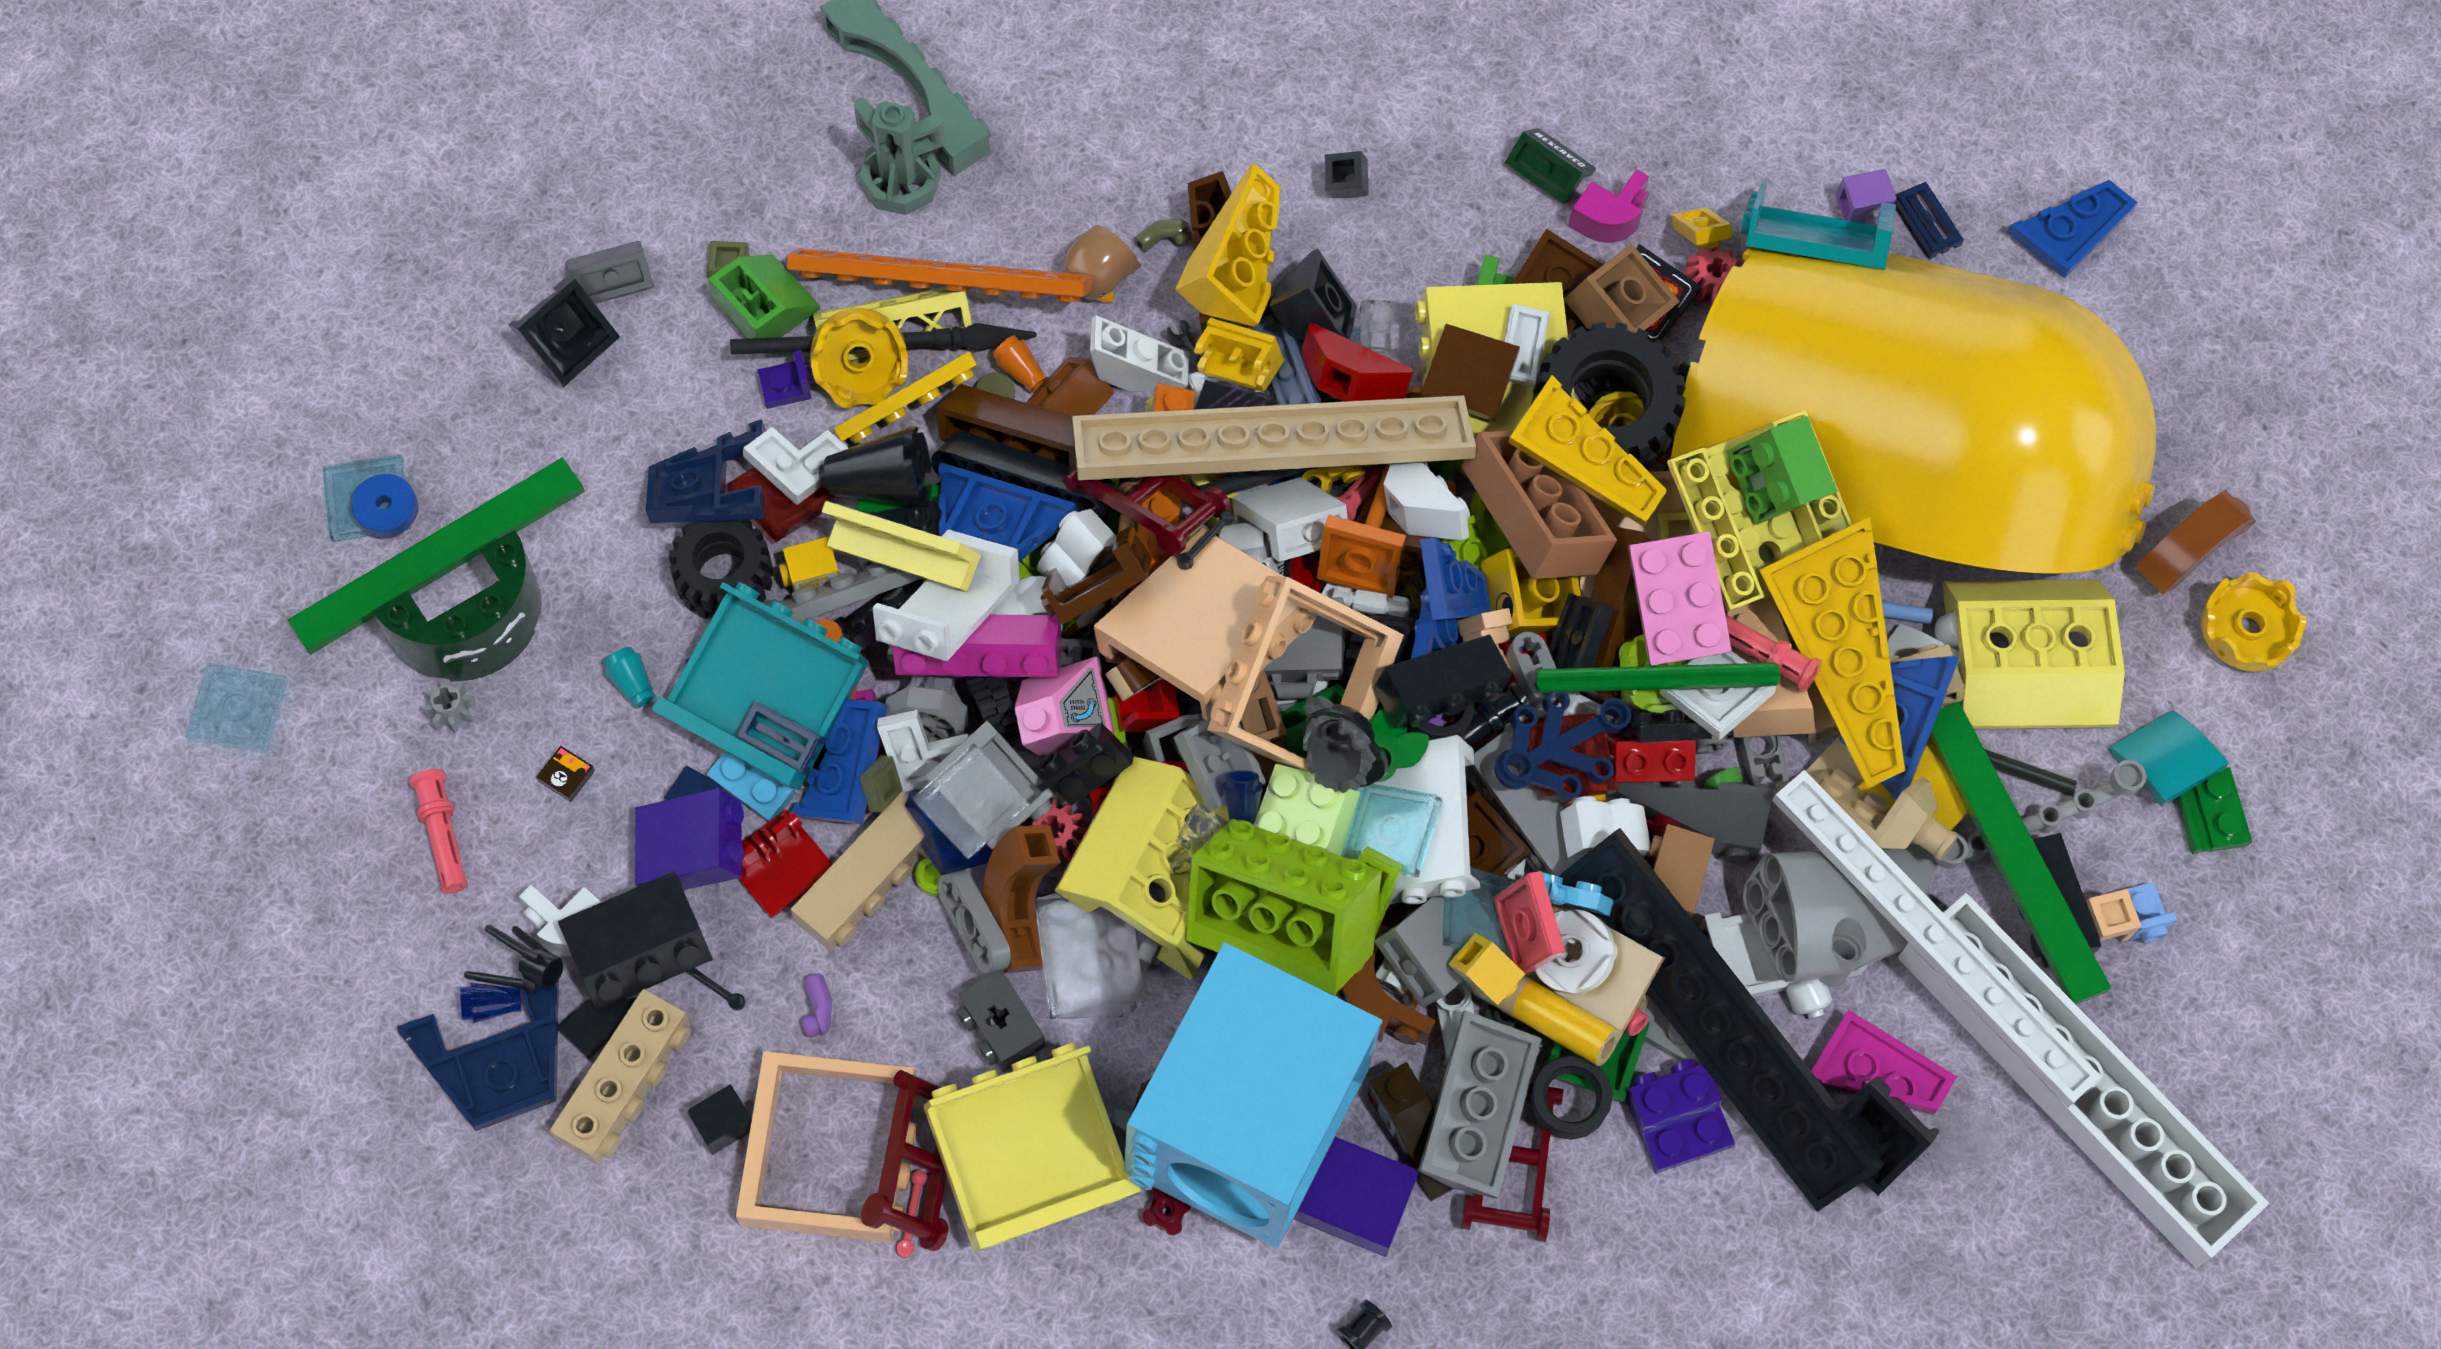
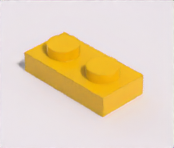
(1702, 227)

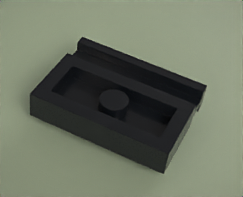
(1579, 632)
(1671, 726)

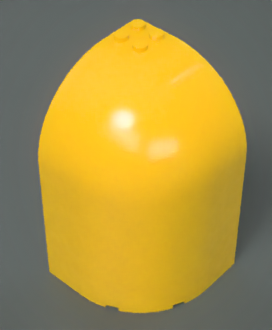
(1945, 401)

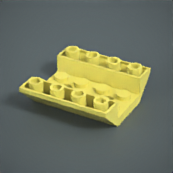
(1735, 537)
(2040, 674)
(1133, 846)

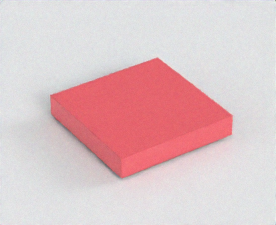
(1529, 923)

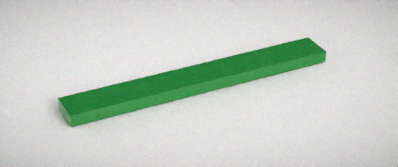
(436, 555)
(2017, 856)

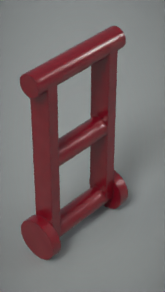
(1169, 537)
(878, 1206)
(1539, 1218)

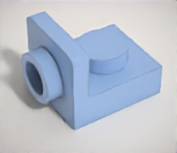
(2150, 913)

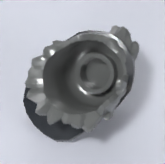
(1341, 746)

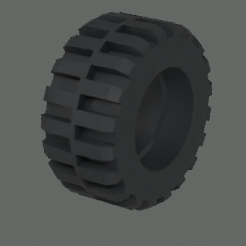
(1636, 362)

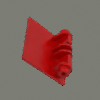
(781, 863)

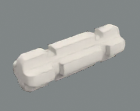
(1373, 602)

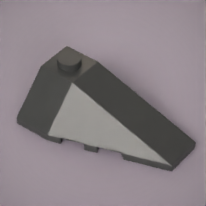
(1731, 815)

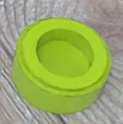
(927, 877)

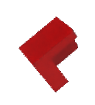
(1148, 708)

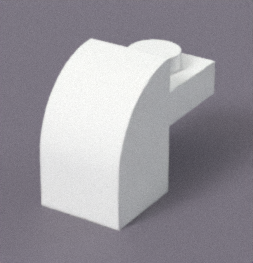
(544, 916)

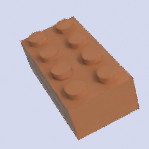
(1538, 510)

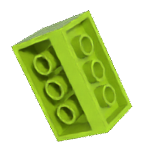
(1284, 904)

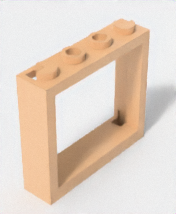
(1376, 653)
(749, 1207)

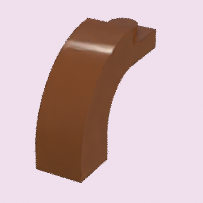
(2195, 540)
(1011, 890)
(1366, 994)

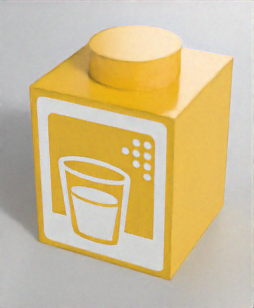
(808, 564)
(1487, 969)

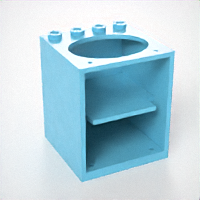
(1249, 1095)

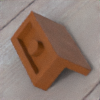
(1073, 389)

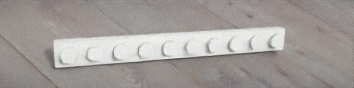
(1936, 938)

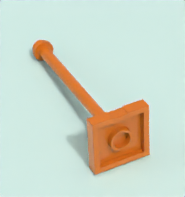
(1363, 553)

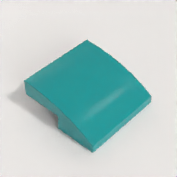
(2172, 755)

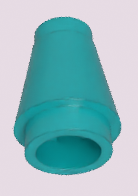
(629, 675)

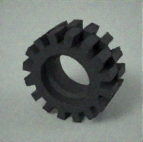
(993, 704)

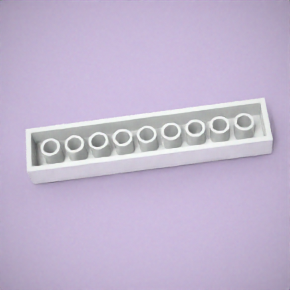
(2121, 1118)

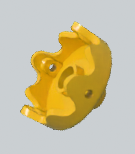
(858, 382)
(2265, 602)

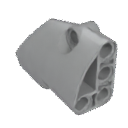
(1818, 920)

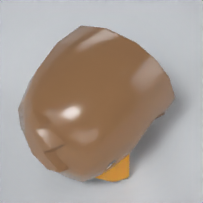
(1103, 256)

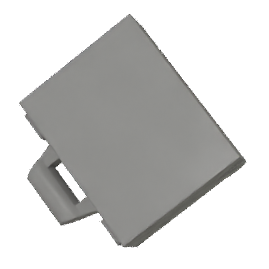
(1310, 657)

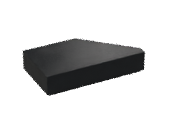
(591, 1028)

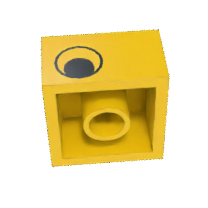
(1532, 603)

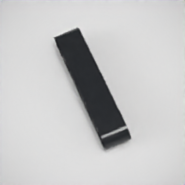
(1015, 467)

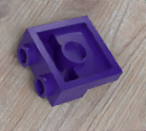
(1679, 1116)

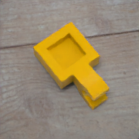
(1330, 474)

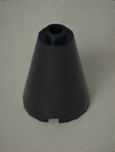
(881, 469)

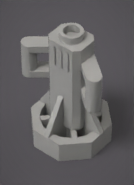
(936, 702)

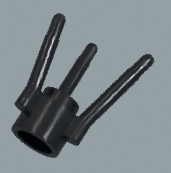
(537, 964)

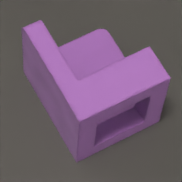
(1864, 192)

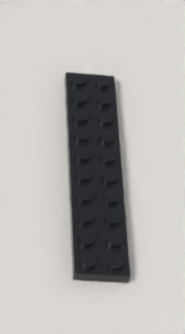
(1729, 1028)

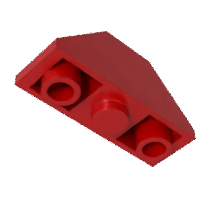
(1352, 370)

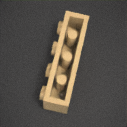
(621, 1077)

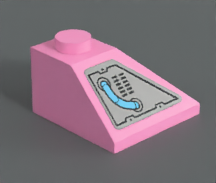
(1058, 708)

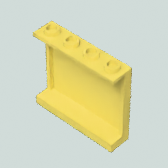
(1486, 312)
(1028, 1147)

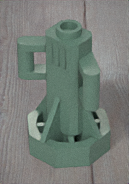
(899, 155)

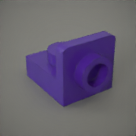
(787, 382)

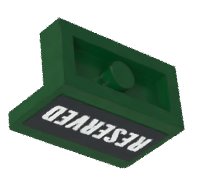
(1548, 164)

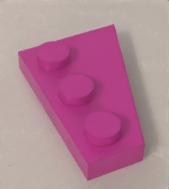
(1863, 1052)

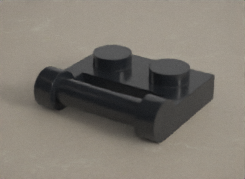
(860, 625)

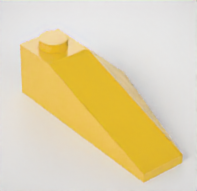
(1232, 260)

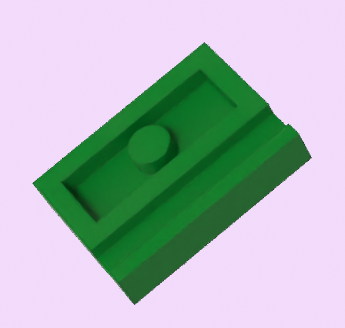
(2214, 815)

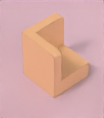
(2114, 915)

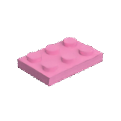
(1679, 598)

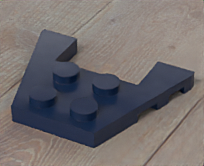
(694, 484)
(498, 1074)

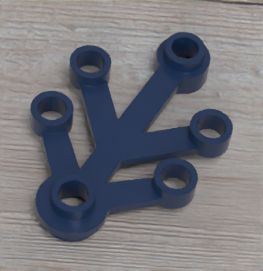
(1557, 748)

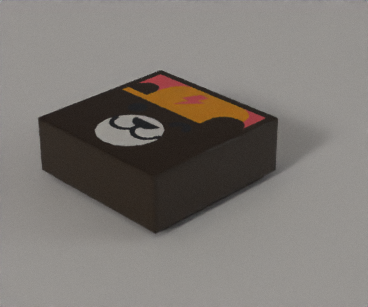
(565, 774)

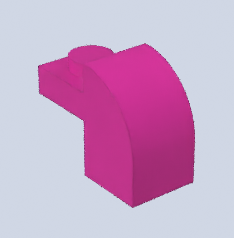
(1608, 216)

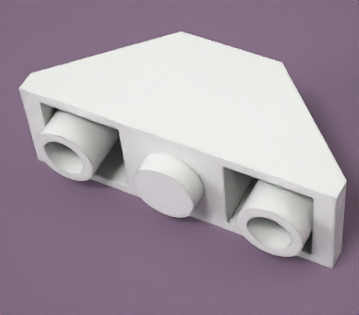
(1134, 359)
(1424, 503)

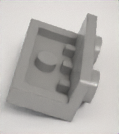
(1211, 759)

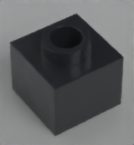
(1338, 167)

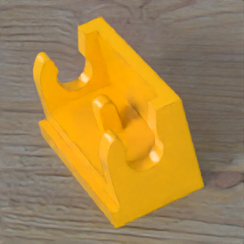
(1238, 355)

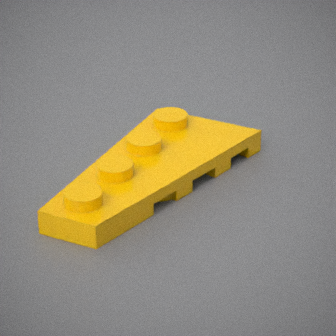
(921, 390)

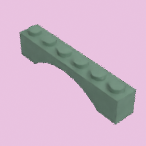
(865, 30)

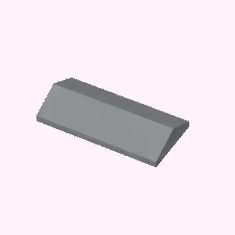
(1479, 1105)

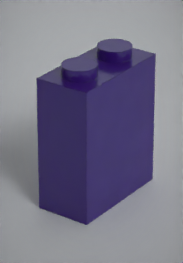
(692, 836)
(1358, 1196)

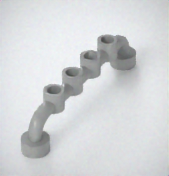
(2124, 780)

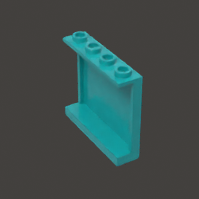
(1818, 234)
(765, 658)

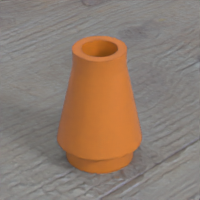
(1018, 361)

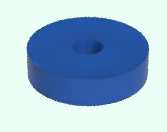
(388, 521)

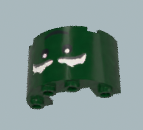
(477, 633)

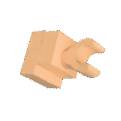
(1488, 623)

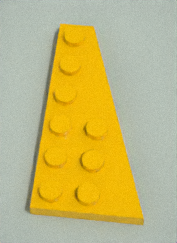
(1837, 614)

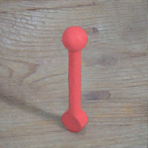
(905, 1247)

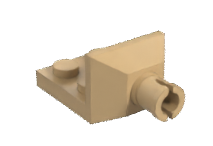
(1905, 823)

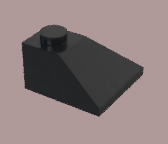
(1313, 296)

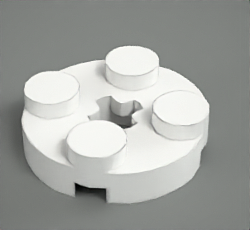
(1597, 954)

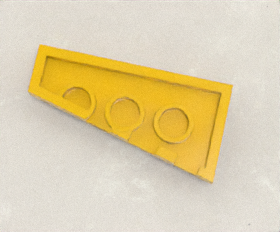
(1576, 447)

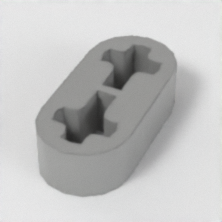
(1525, 668)

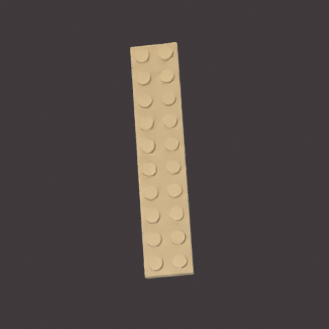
(1272, 437)

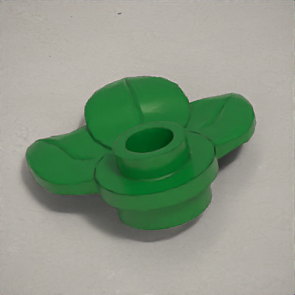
(1398, 747)

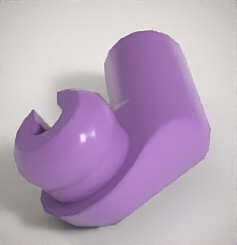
(821, 1004)

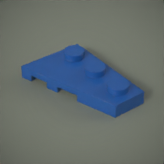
(2075, 228)
(1452, 586)
(851, 749)

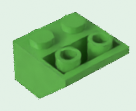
(761, 296)
(1781, 470)

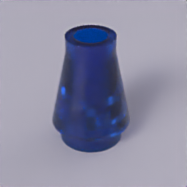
(1242, 795)
(487, 1001)

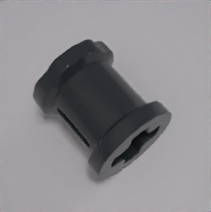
(1364, 1326)

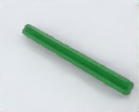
(1657, 677)

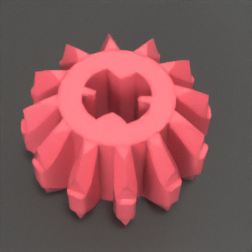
(1705, 266)
(1068, 827)

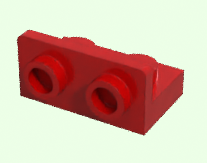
(1652, 760)

